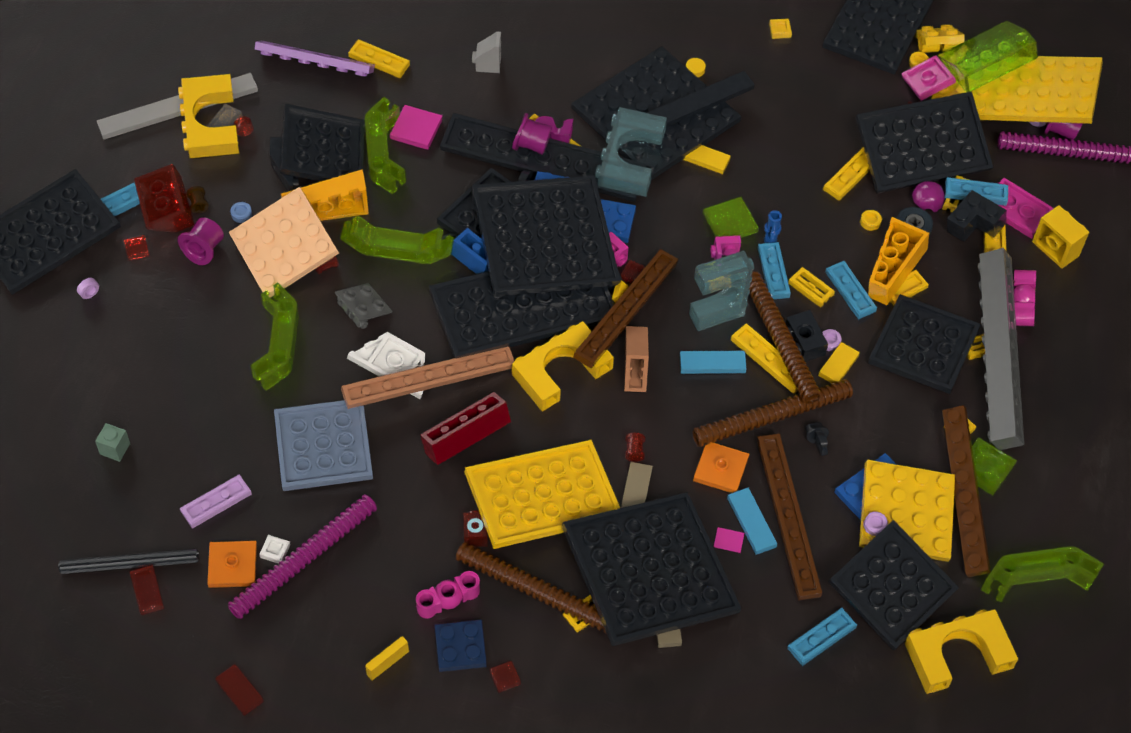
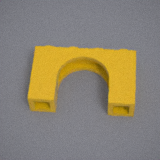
(204, 140)
(531, 372)
(981, 629)

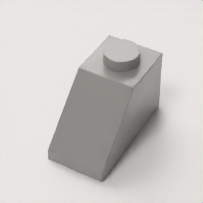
(488, 54)

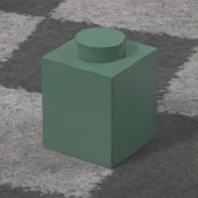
(112, 442)

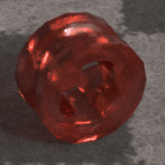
(243, 126)

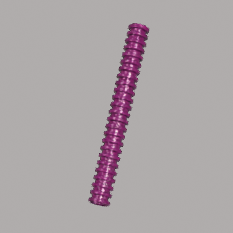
(1064, 147)
(302, 556)

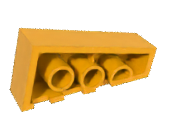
(338, 196)
(897, 258)

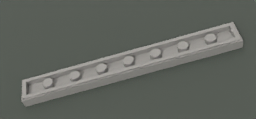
(163, 110)

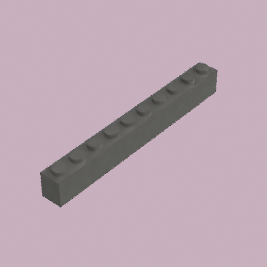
(1000, 350)

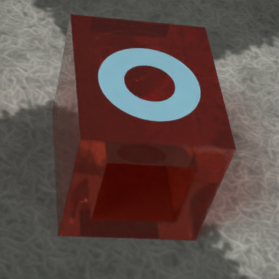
(474, 529)

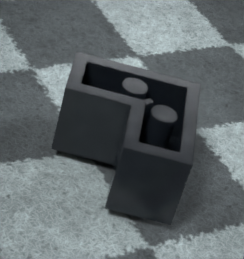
(975, 213)

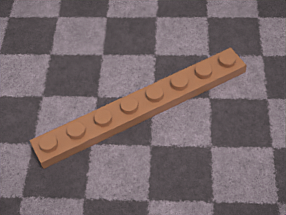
(426, 377)

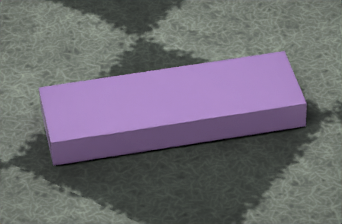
(215, 501)

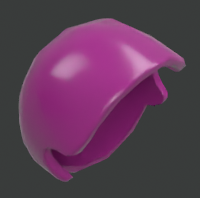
(929, 196)

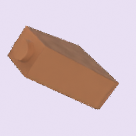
(636, 359)

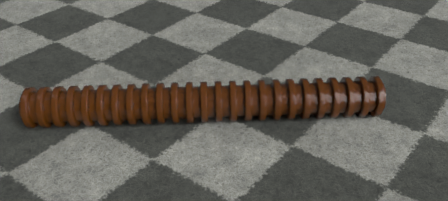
(783, 340)
(769, 414)
(529, 584)

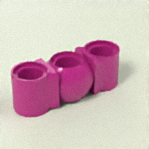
(1024, 296)
(455, 587)

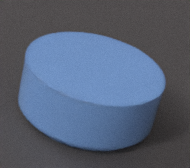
(241, 212)

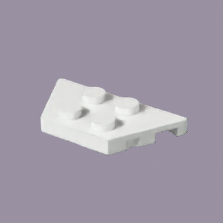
(388, 356)

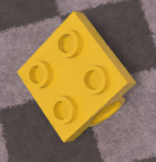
(937, 39)

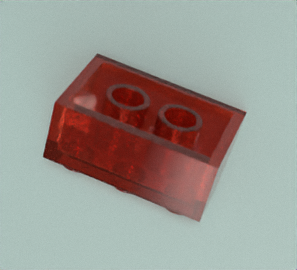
(164, 200)

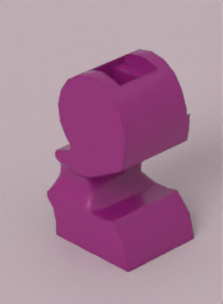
(561, 134)

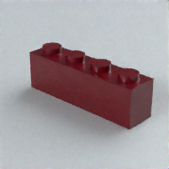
(465, 428)

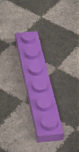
(321, 59)

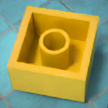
(1060, 236)

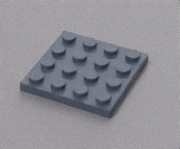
(322, 445)

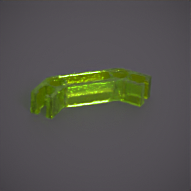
(381, 168)
(396, 244)
(282, 338)
(1043, 566)

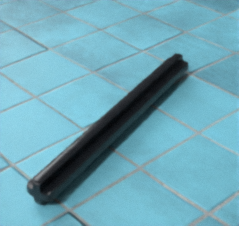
(128, 561)

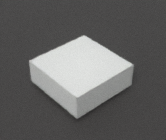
(274, 549)

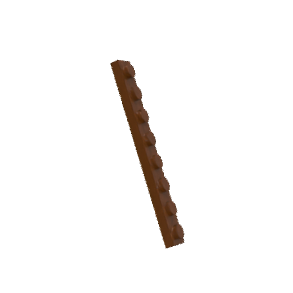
(625, 309)
(966, 492)
(789, 517)

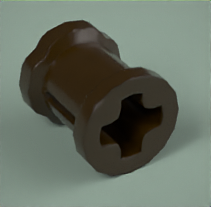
(197, 199)

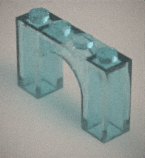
(629, 126)
(728, 273)

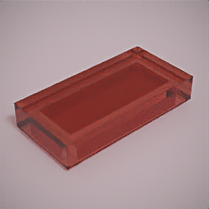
(146, 590)
(239, 689)

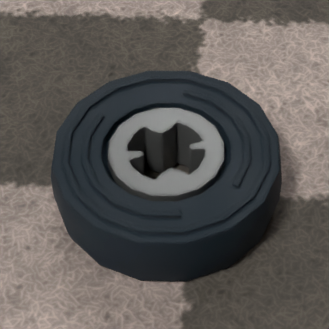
(917, 216)

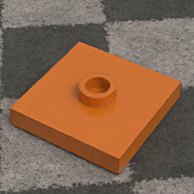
(721, 467)
(232, 564)

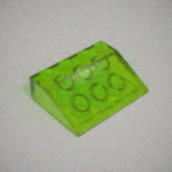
(990, 55)

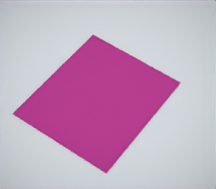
(729, 540)

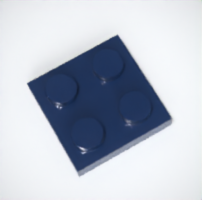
(460, 645)

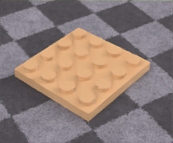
(284, 242)

